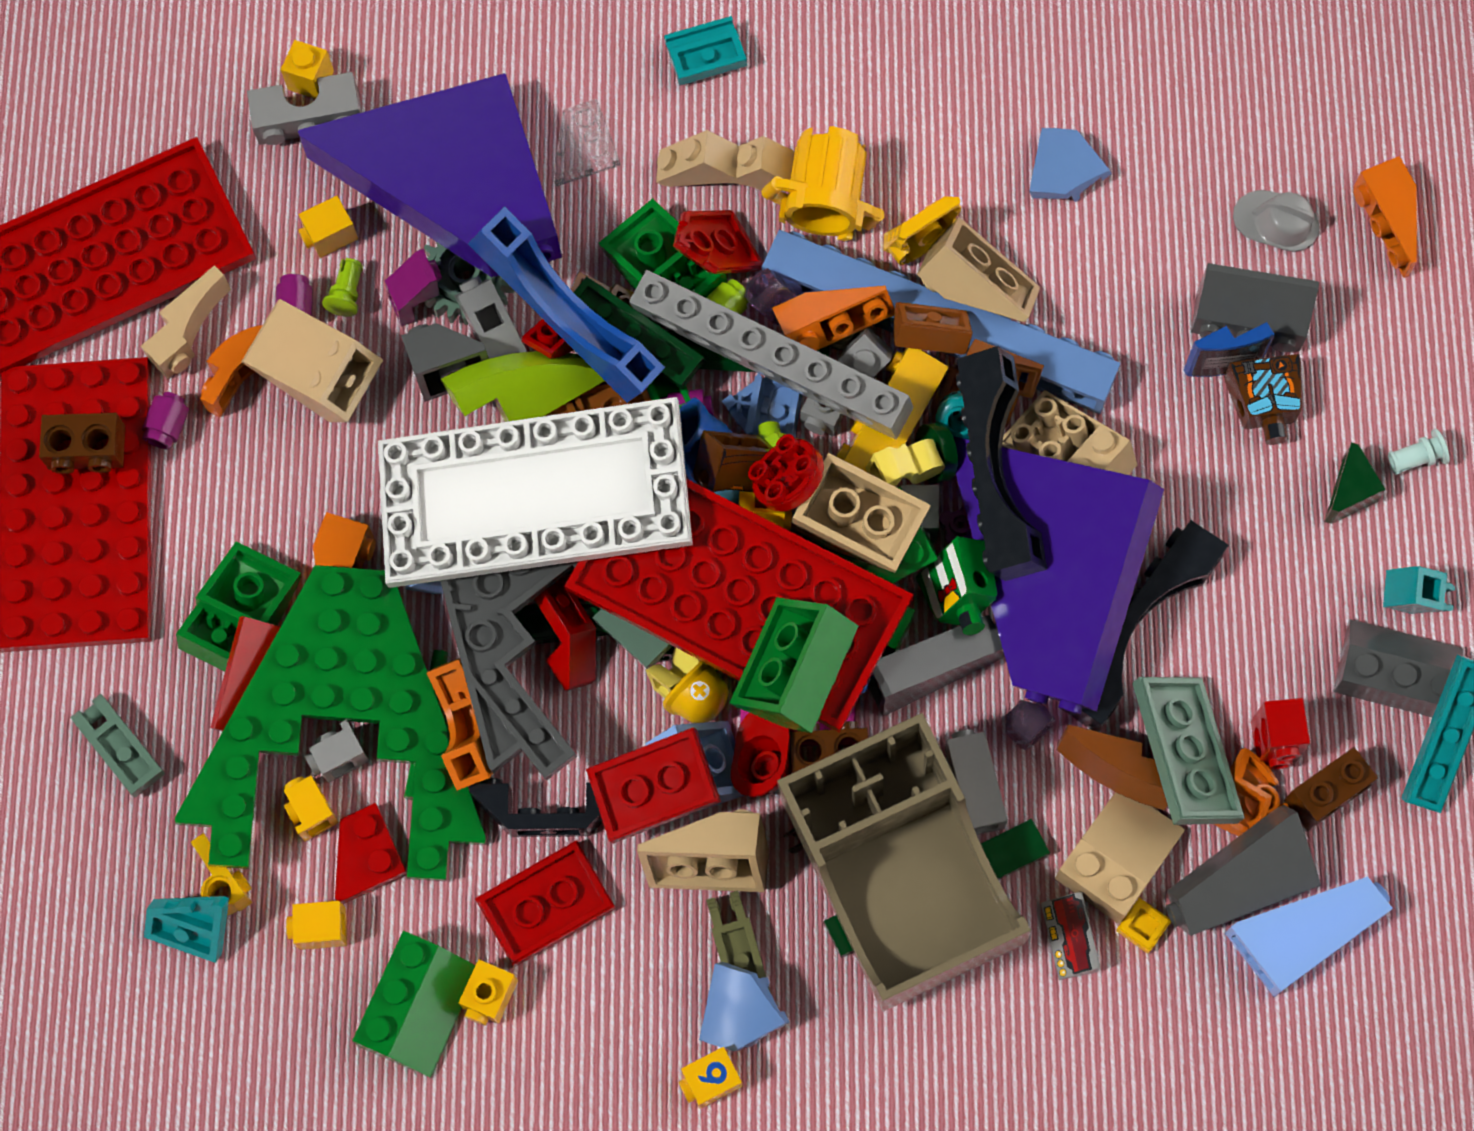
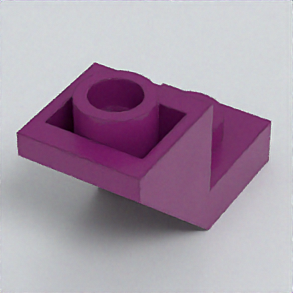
(412, 284)

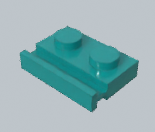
(705, 50)

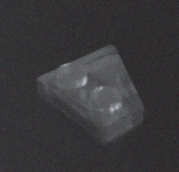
(583, 144)

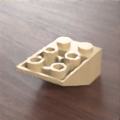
(312, 362)
(1067, 434)

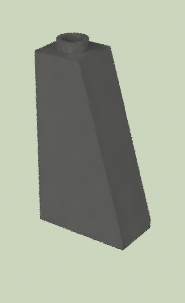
(932, 665)
(1246, 875)

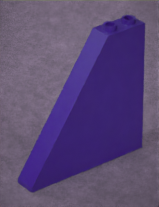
(442, 164)
(1067, 620)

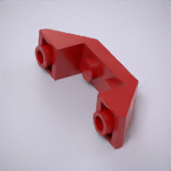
(576, 656)

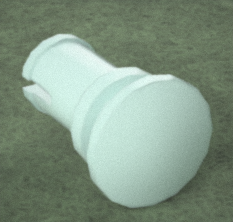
(1421, 453)

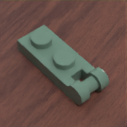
(118, 746)

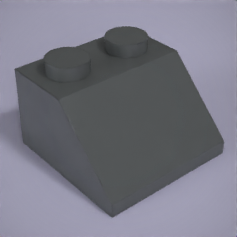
(438, 353)

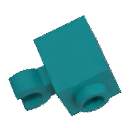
(1416, 590)

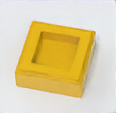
(1143, 925)

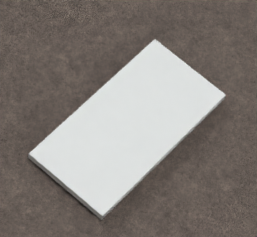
(534, 492)

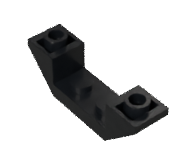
(496, 800)

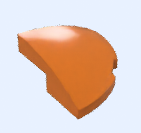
(1255, 791)

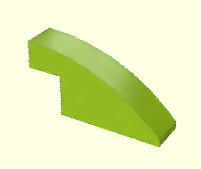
(521, 384)

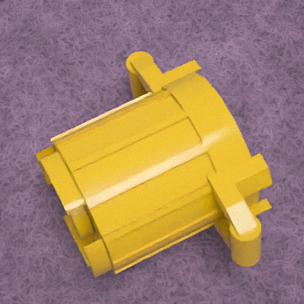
(825, 186)

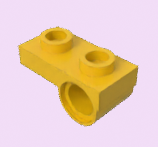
(222, 877)

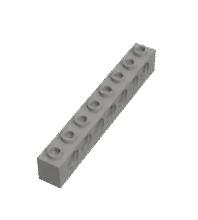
(772, 354)

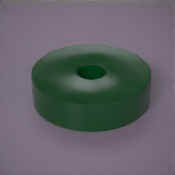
(945, 445)

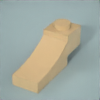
(171, 346)

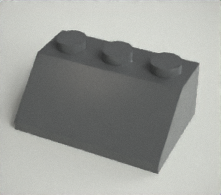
(1251, 298)
(1393, 668)

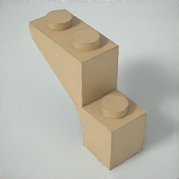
(714, 160)

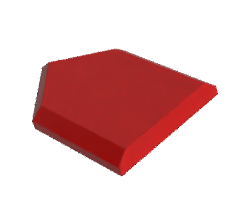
(716, 242)

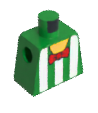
(959, 585)

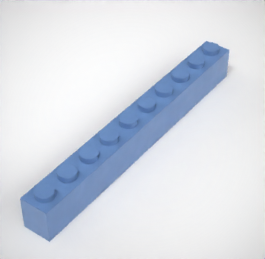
(1068, 369)

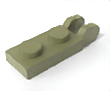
(736, 939)

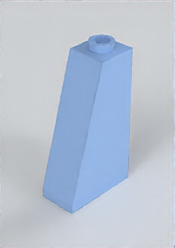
(1302, 934)

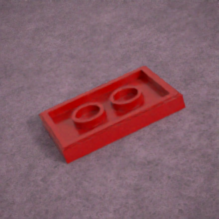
(247, 651)
(653, 785)
(545, 903)

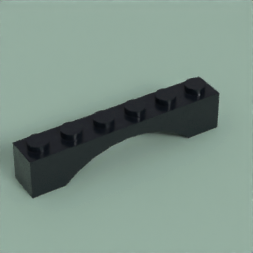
(988, 392)
(1186, 565)

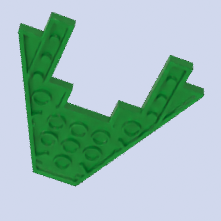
(339, 659)

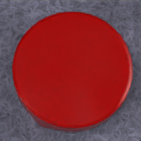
(787, 474)

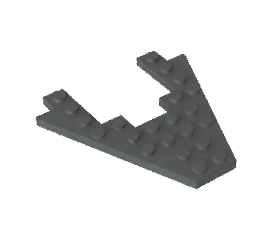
(488, 643)

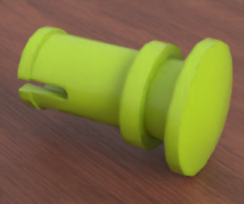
(343, 293)

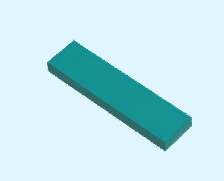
(1444, 740)

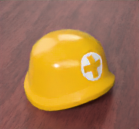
(698, 695)

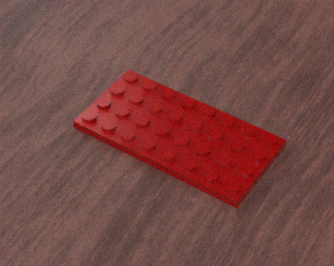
(113, 251)
(77, 540)
(723, 586)

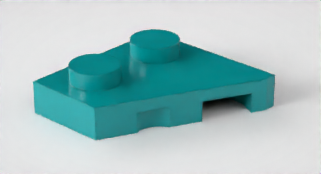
(189, 924)

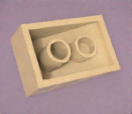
(976, 274)
(860, 515)
(710, 854)
(1119, 855)

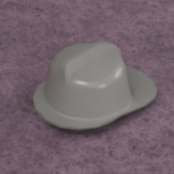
(1277, 219)

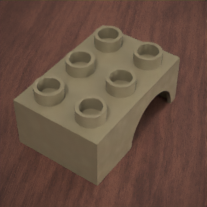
(901, 862)

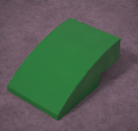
(647, 244)
(240, 586)

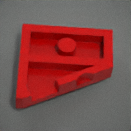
(365, 855)

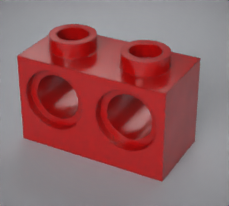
(1280, 732)

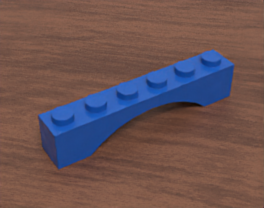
(518, 260)

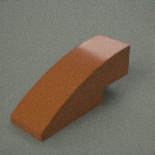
(1114, 764)

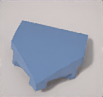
(1065, 165)
(764, 402)
(739, 1009)

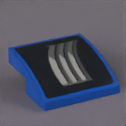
(1215, 351)

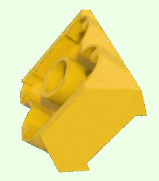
(918, 233)

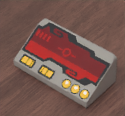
(1070, 936)

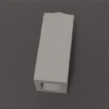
(488, 318)
(975, 774)

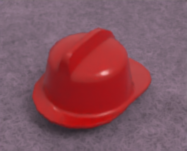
(760, 756)

